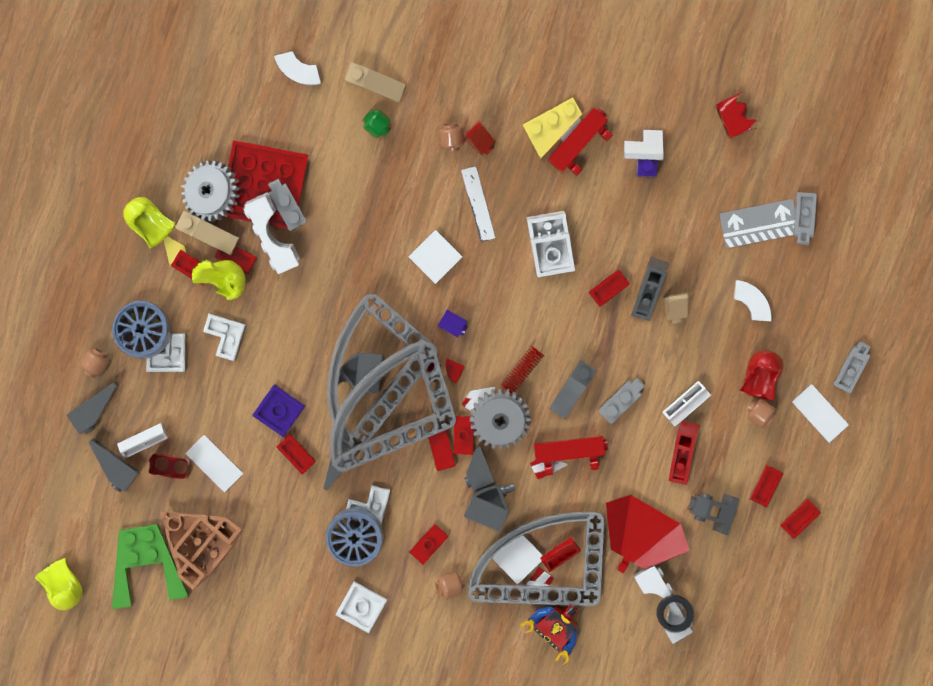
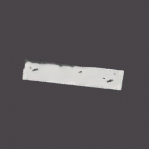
(478, 204)

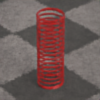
(522, 370)

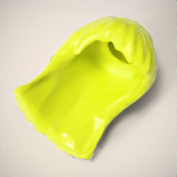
(147, 221)
(222, 274)
(61, 585)

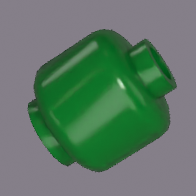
(376, 123)

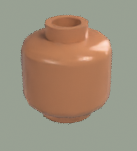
(451, 136)
(95, 362)
(761, 413)
(449, 585)

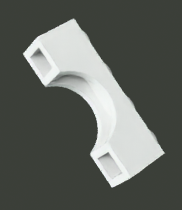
(281, 255)
(651, 582)

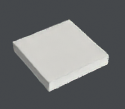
(435, 256)
(518, 558)
(361, 607)

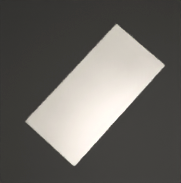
(820, 413)
(214, 463)

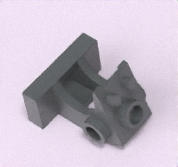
(702, 505)

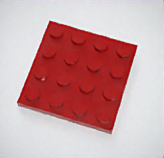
(259, 166)

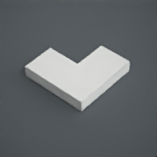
(650, 148)
(230, 333)
(173, 360)
(376, 503)

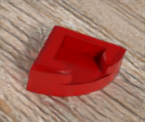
(454, 370)

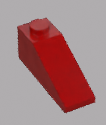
(480, 139)
(683, 452)

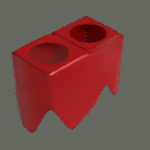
(734, 116)
(171, 460)

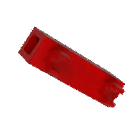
(578, 139)
(570, 449)

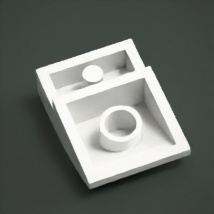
(550, 244)

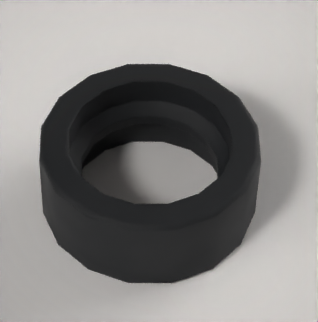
(689, 615)

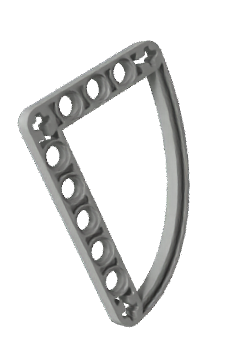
(338, 353)
(419, 425)
(544, 590)

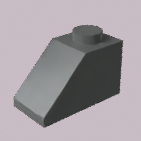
(478, 471)

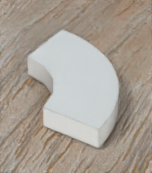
(296, 70)
(753, 300)

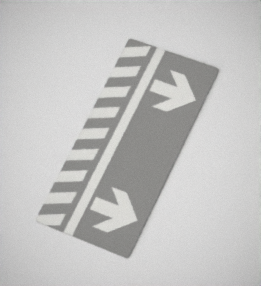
(758, 223)

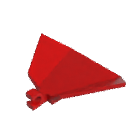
(642, 533)

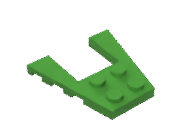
(138, 548)

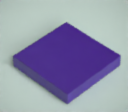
(278, 410)

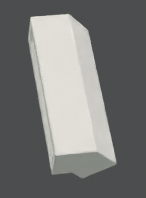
(686, 403)
(142, 440)

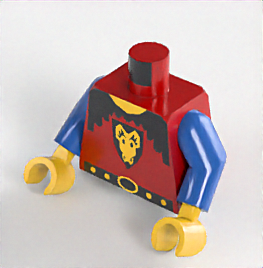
(556, 628)

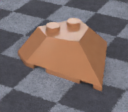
(198, 544)

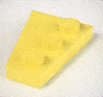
(551, 125)

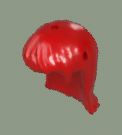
(762, 375)

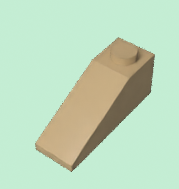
(374, 82)
(207, 233)
(676, 308)

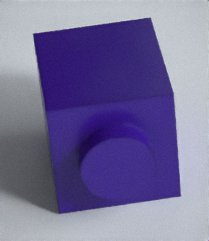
(646, 168)
(453, 324)

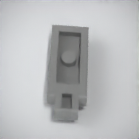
(286, 205)
(804, 217)
(852, 367)
(622, 400)

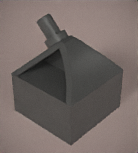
(358, 367)
(489, 506)

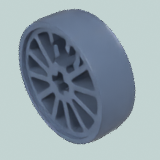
(120, 336)
(349, 529)

